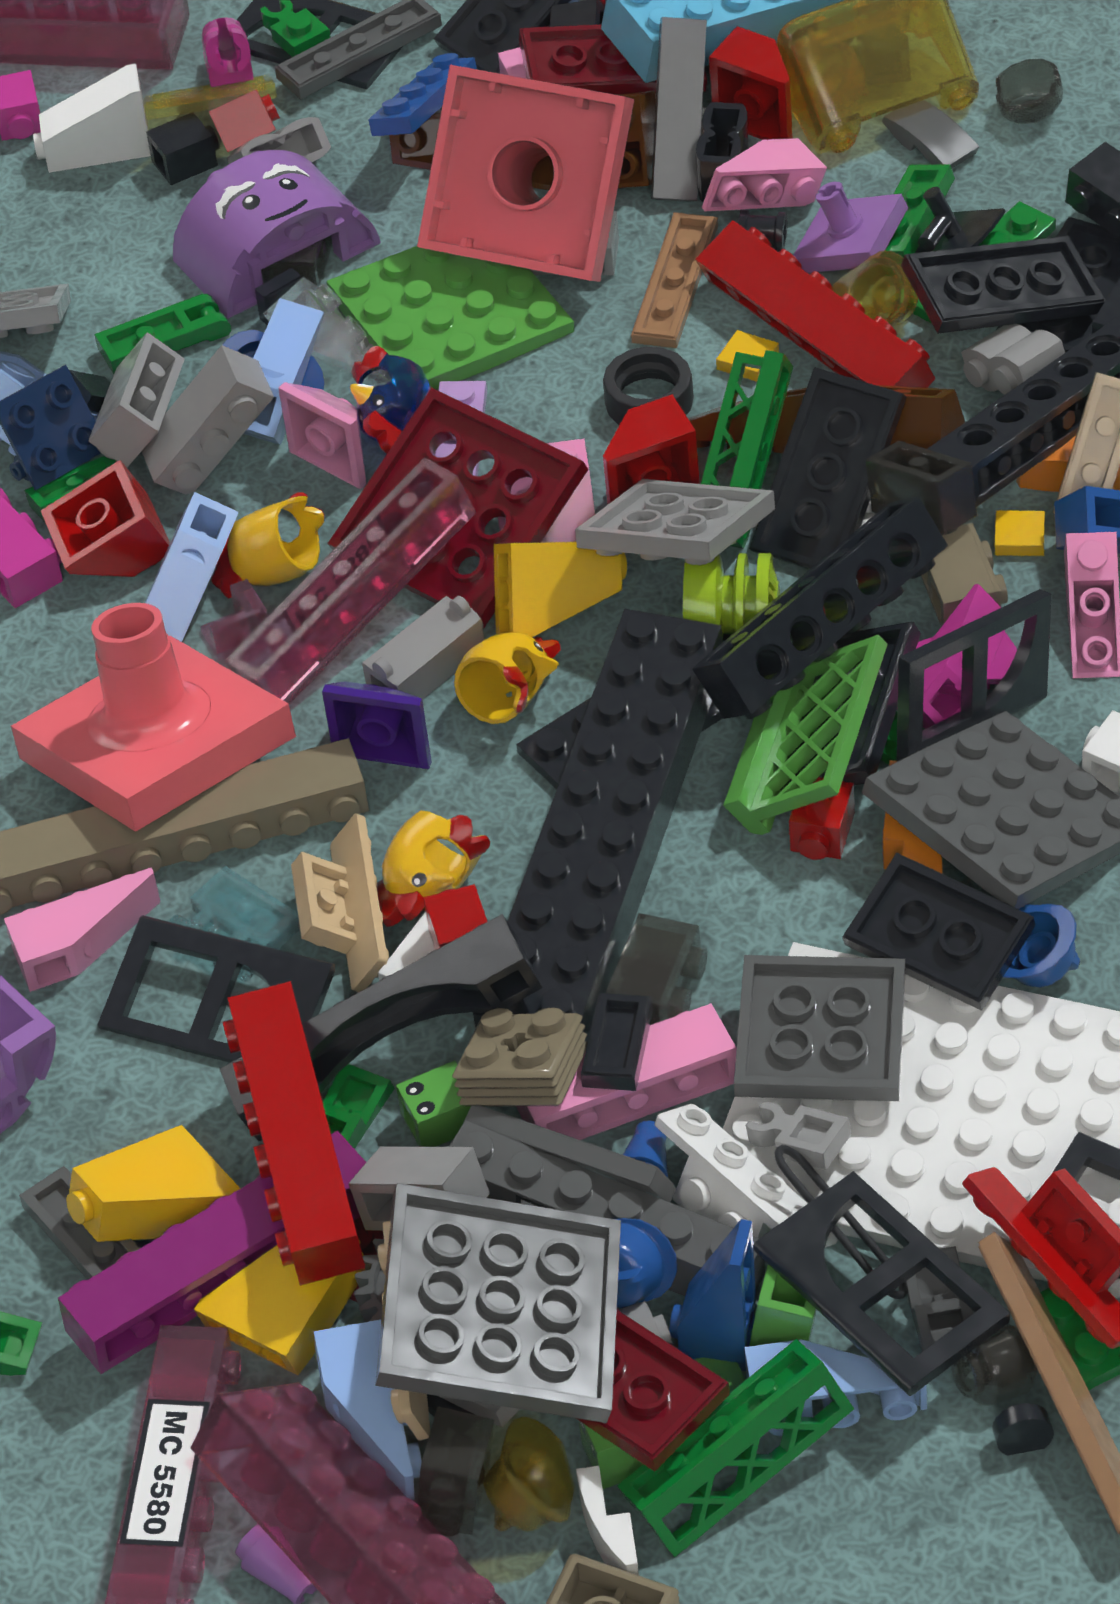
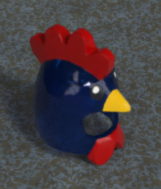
(388, 407)

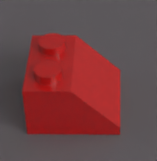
(752, 73)
(651, 444)
(107, 526)

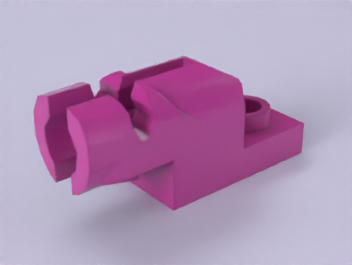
(226, 52)

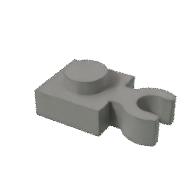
(808, 1131)

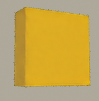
(747, 344)
(1019, 533)

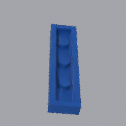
(417, 99)

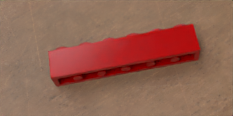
(810, 311)
(295, 1135)

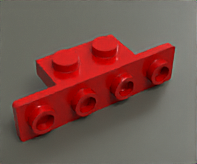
(1064, 1238)

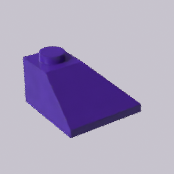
(379, 723)

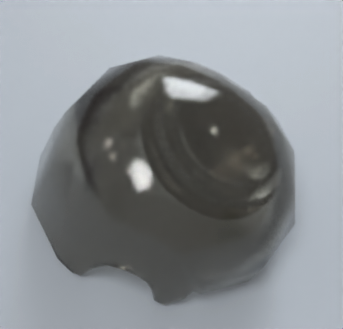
(1029, 91)

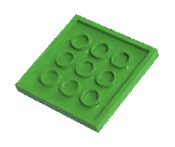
(450, 311)

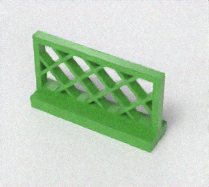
(763, 764)

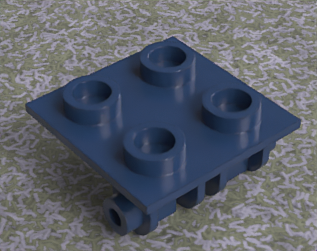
(48, 428)

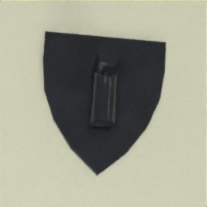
(955, 229)

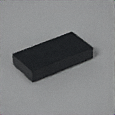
(617, 1041)

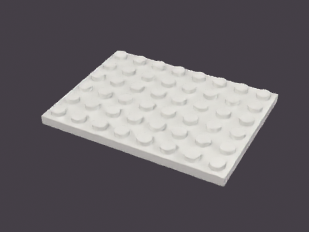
(973, 1096)

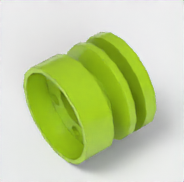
(728, 598)

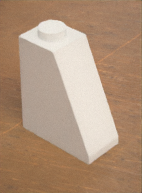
(95, 124)

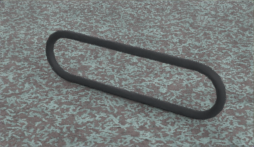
(783, 1149)

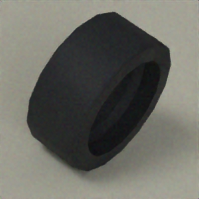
(644, 364)

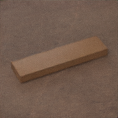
(674, 281)

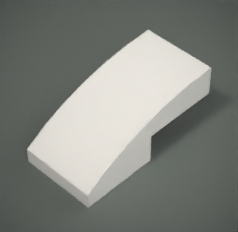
(609, 1533)

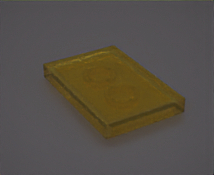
(203, 97)

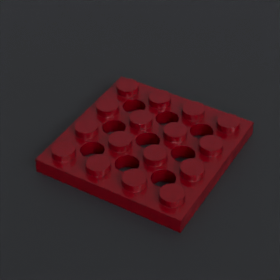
(477, 438)

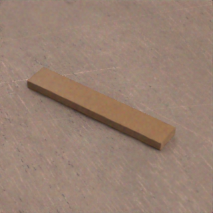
(1056, 1369)

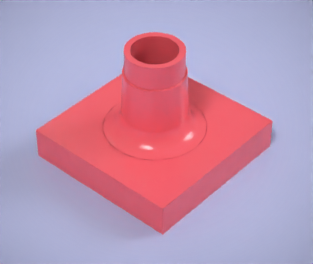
(484, 162)
(151, 723)

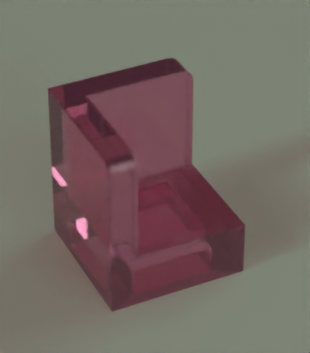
(230, 631)

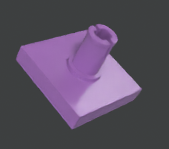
(848, 229)

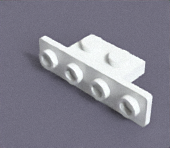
(724, 1177)

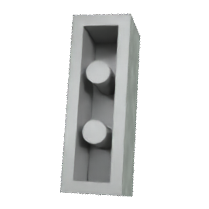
(136, 400)
(207, 420)

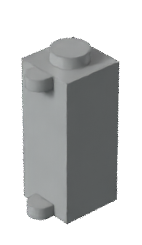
(426, 649)

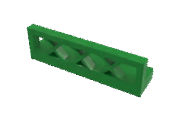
(761, 424)
(731, 1437)

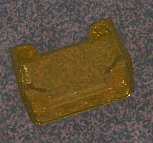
(869, 61)

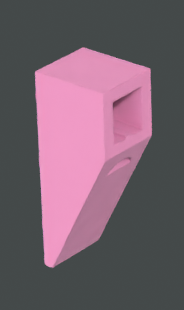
(766, 176)
(1093, 604)
(76, 930)

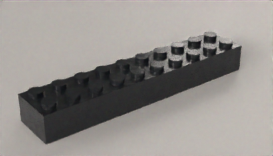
(611, 810)

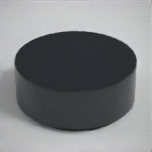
(1022, 1429)

